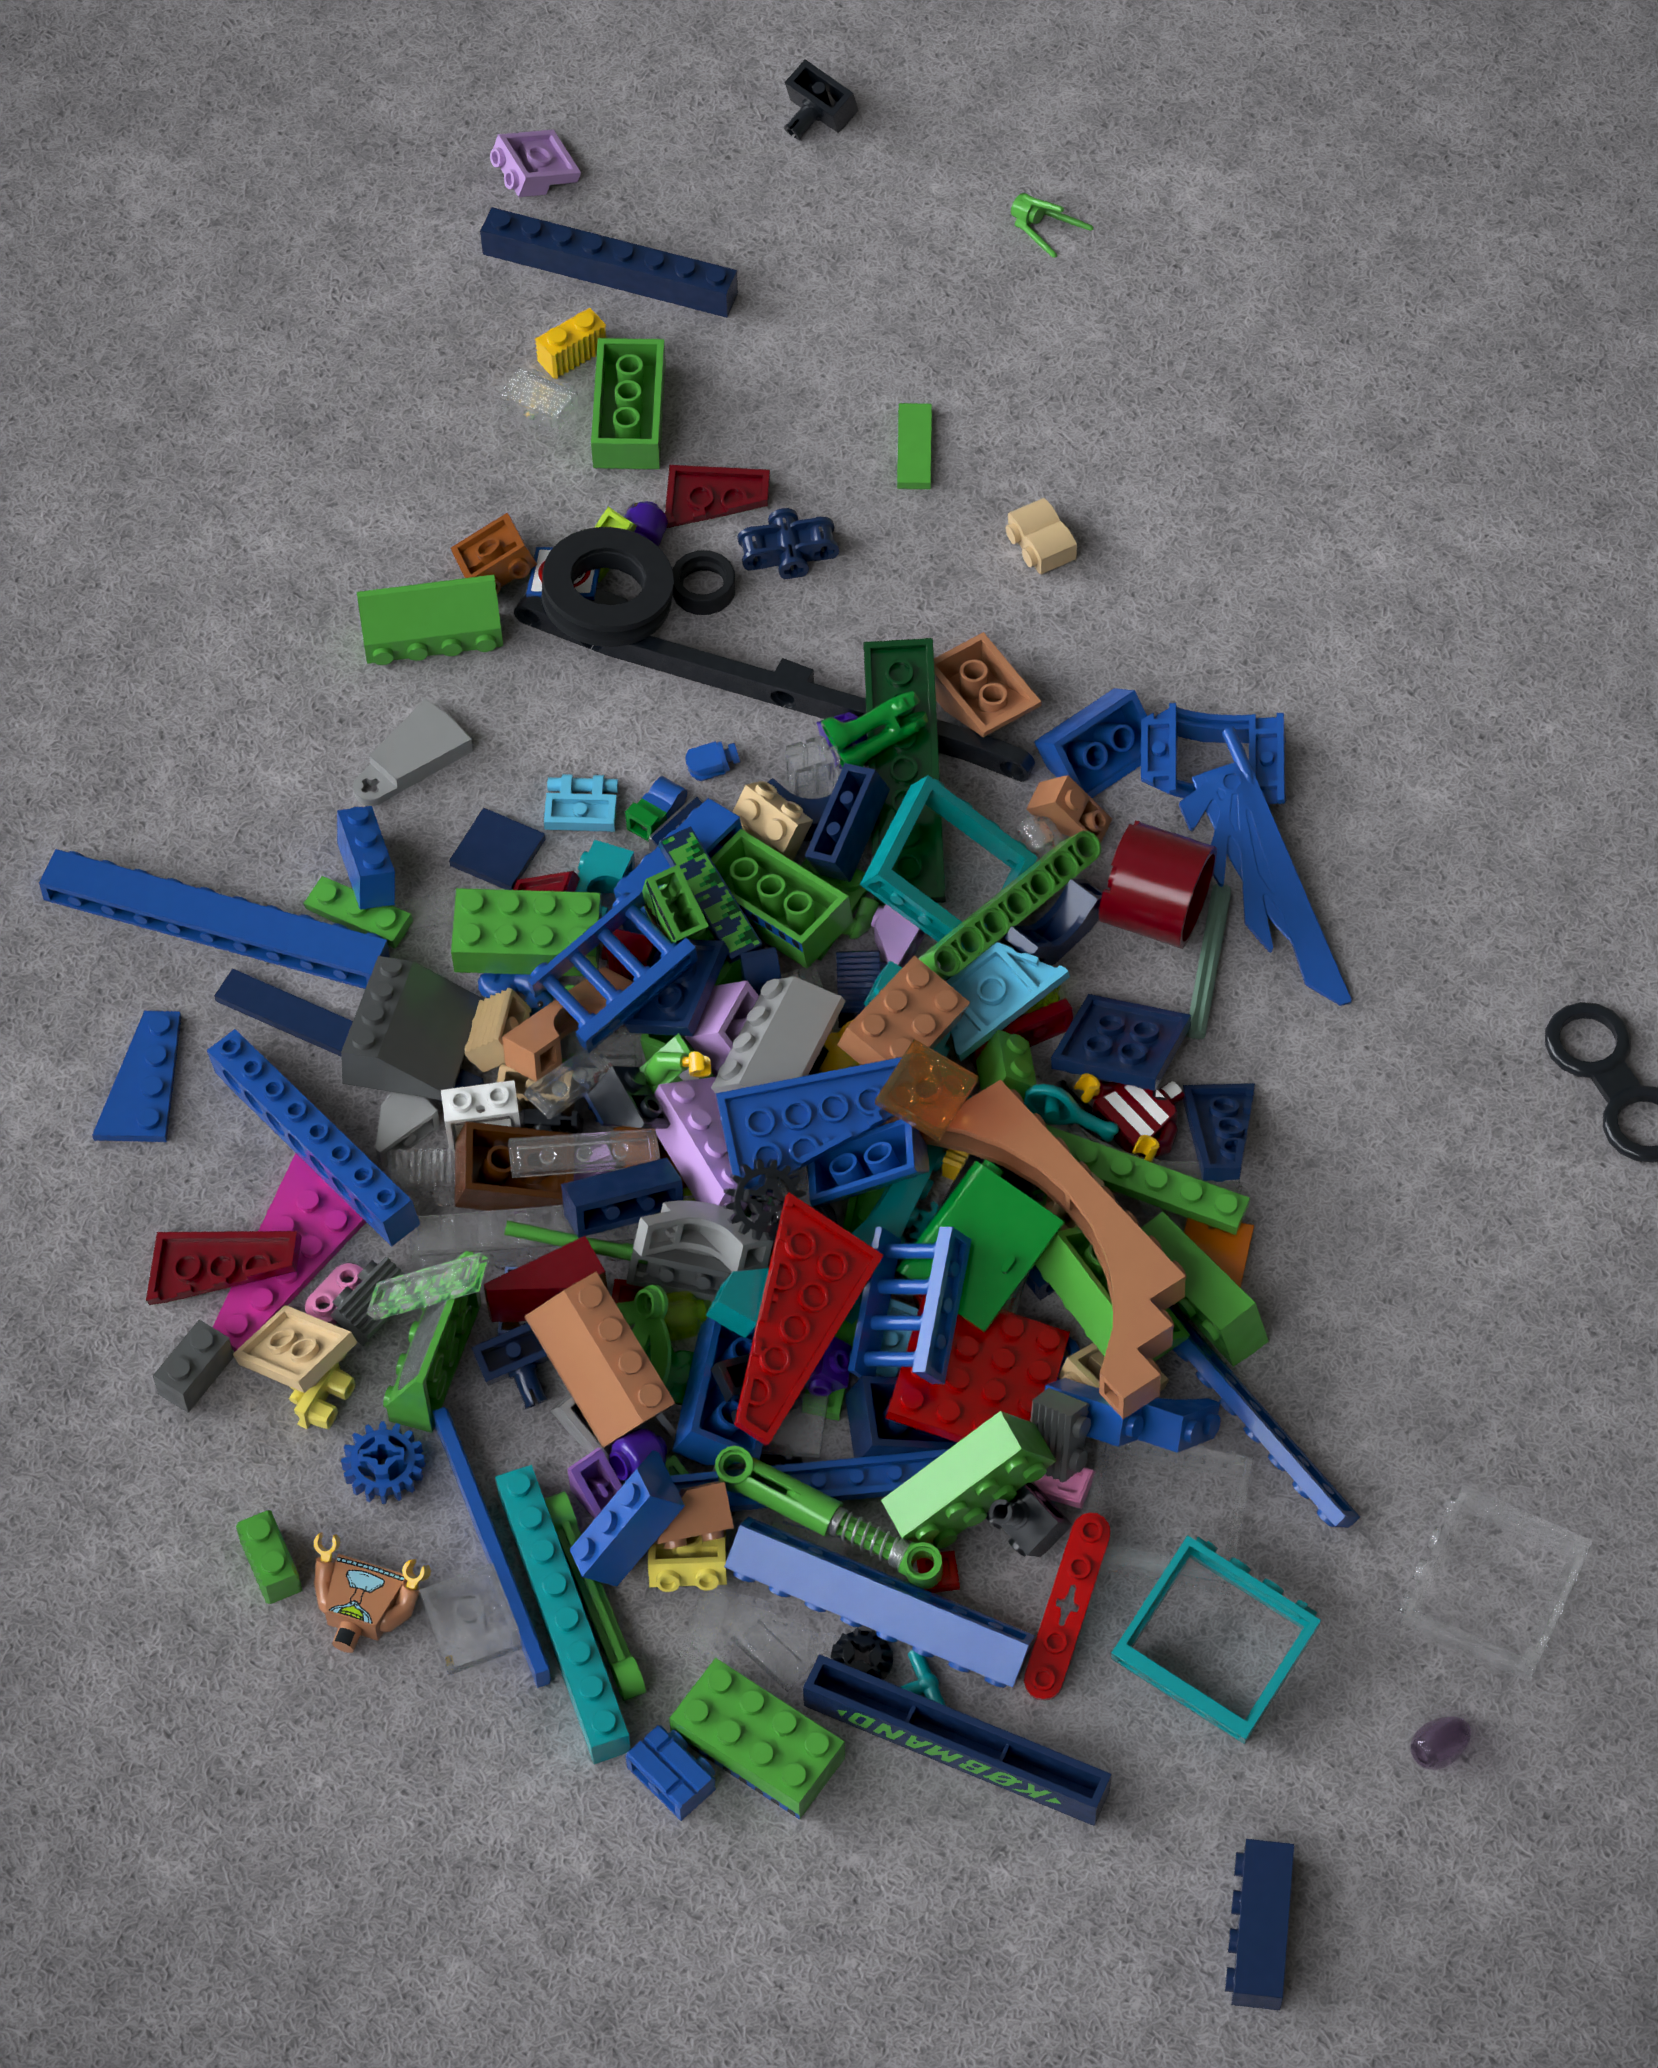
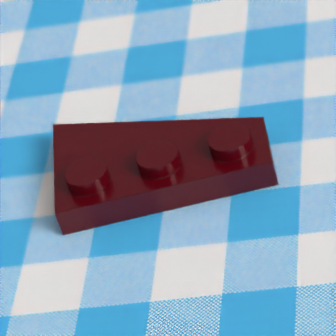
(713, 492)

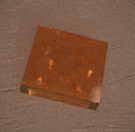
(926, 1090)

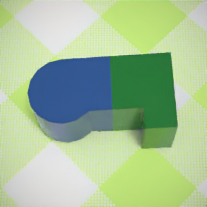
(655, 807)

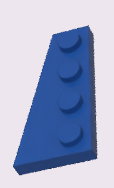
(144, 1085)

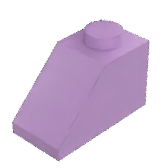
(895, 936)

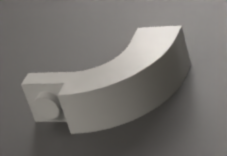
(704, 1229)

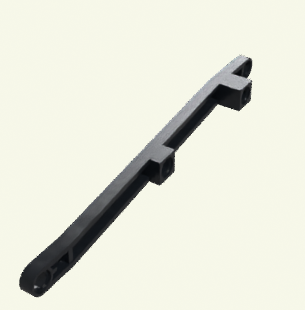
(787, 686)

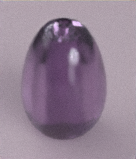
(1440, 1742)

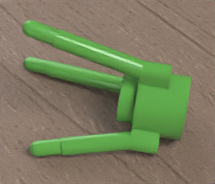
(1031, 210)

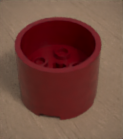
(1158, 884)

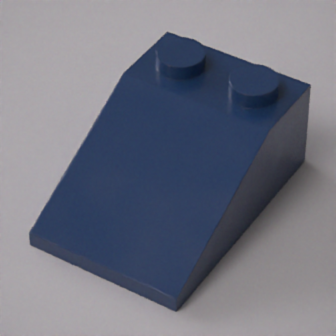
(876, 1435)

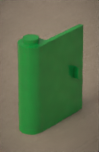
(1006, 1242)

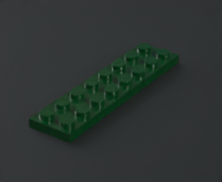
(889, 671)

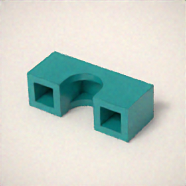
(604, 868)

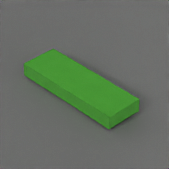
(914, 446)

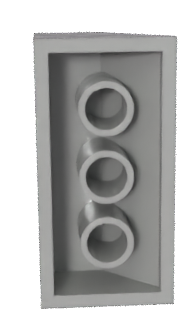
(780, 1035)

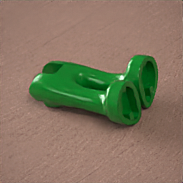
(895, 730)

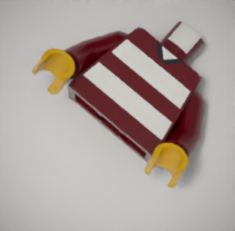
(1142, 1115)

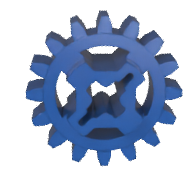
(366, 1459)

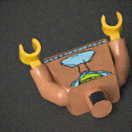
(363, 1596)

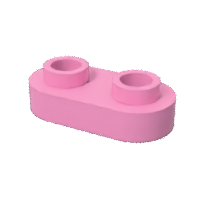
(330, 1289)

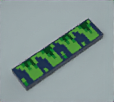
(712, 894)

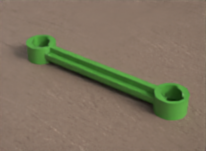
(622, 1664)

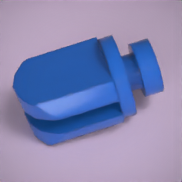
(710, 760)

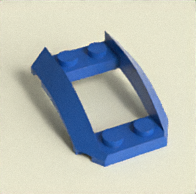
(1160, 747)

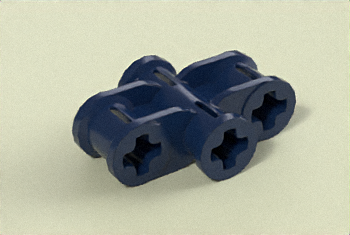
(788, 543)

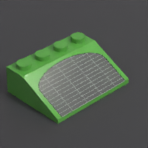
(431, 1360)

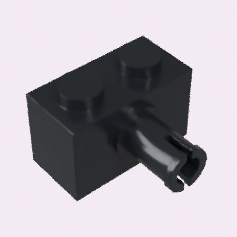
(819, 99)
(1029, 1520)

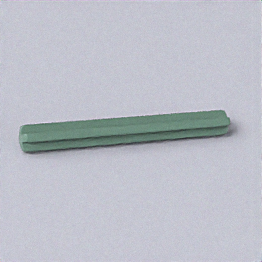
(1209, 961)

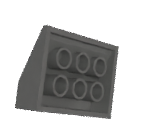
(408, 1031)

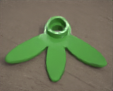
(648, 1315)

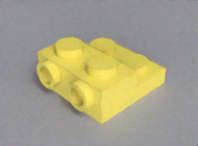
(694, 1564)

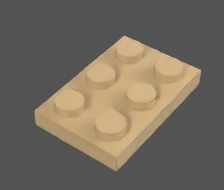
(295, 1348)

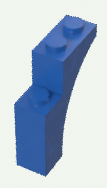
(1162, 1422)

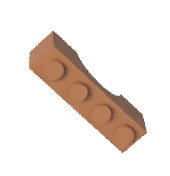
(535, 1044)

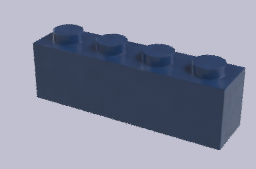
(1262, 1924)

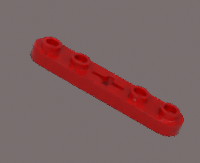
(1054, 1642)

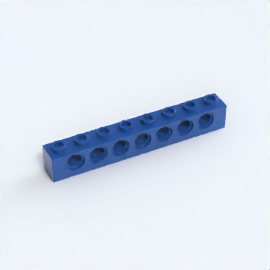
(314, 1138)

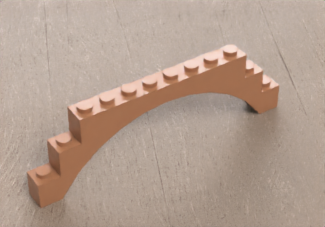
(1136, 1269)

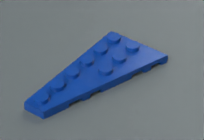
(802, 1116)

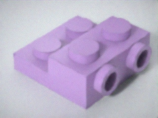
(533, 161)

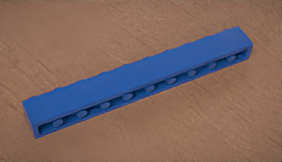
(212, 918)

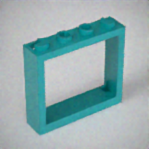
(906, 898)
(1238, 1575)

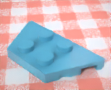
(999, 990)

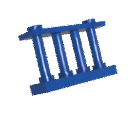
(620, 1004)
(940, 1311)

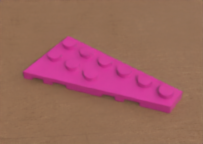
(325, 1224)

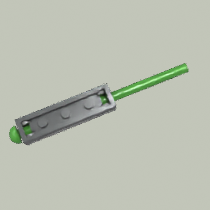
(671, 1270)

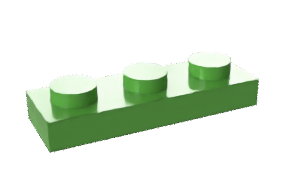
(340, 906)

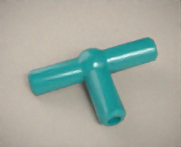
(926, 1681)

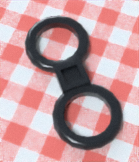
(1609, 1075)

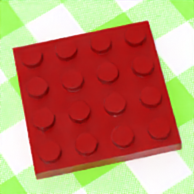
(983, 1376)

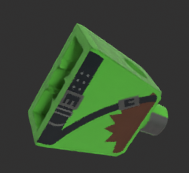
(672, 905)

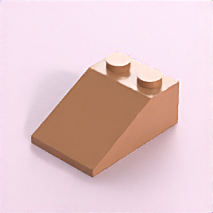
(981, 686)

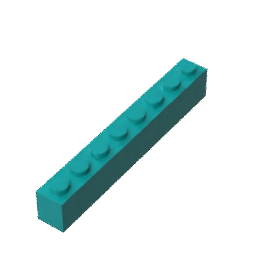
(563, 1614)

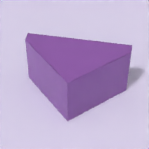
(593, 1481)

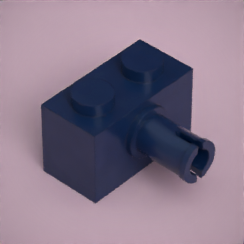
(516, 1357)

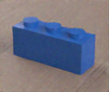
(365, 857)

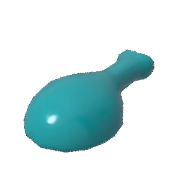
(1060, 1108)

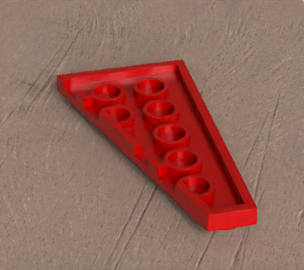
(806, 1297)

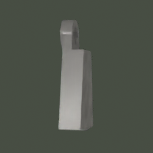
(411, 753)

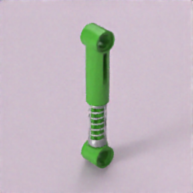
(824, 1515)

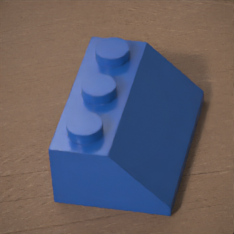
(1097, 742)
(868, 1163)
(628, 1523)

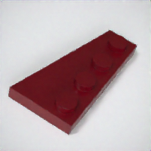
(212, 1261)

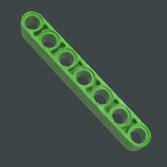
(1022, 902)

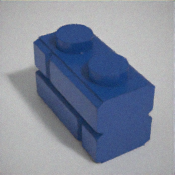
(671, 1771)

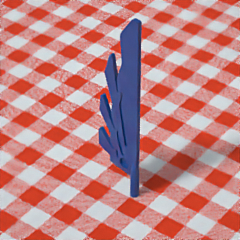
(1268, 877)

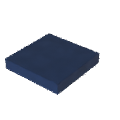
(497, 849)

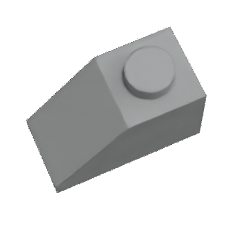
(403, 1123)

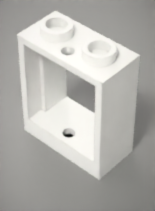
(463, 1102)

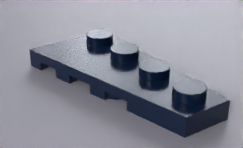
(1219, 1126)

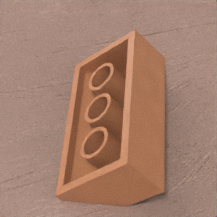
(599, 1359)

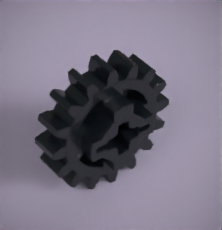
(768, 1182)

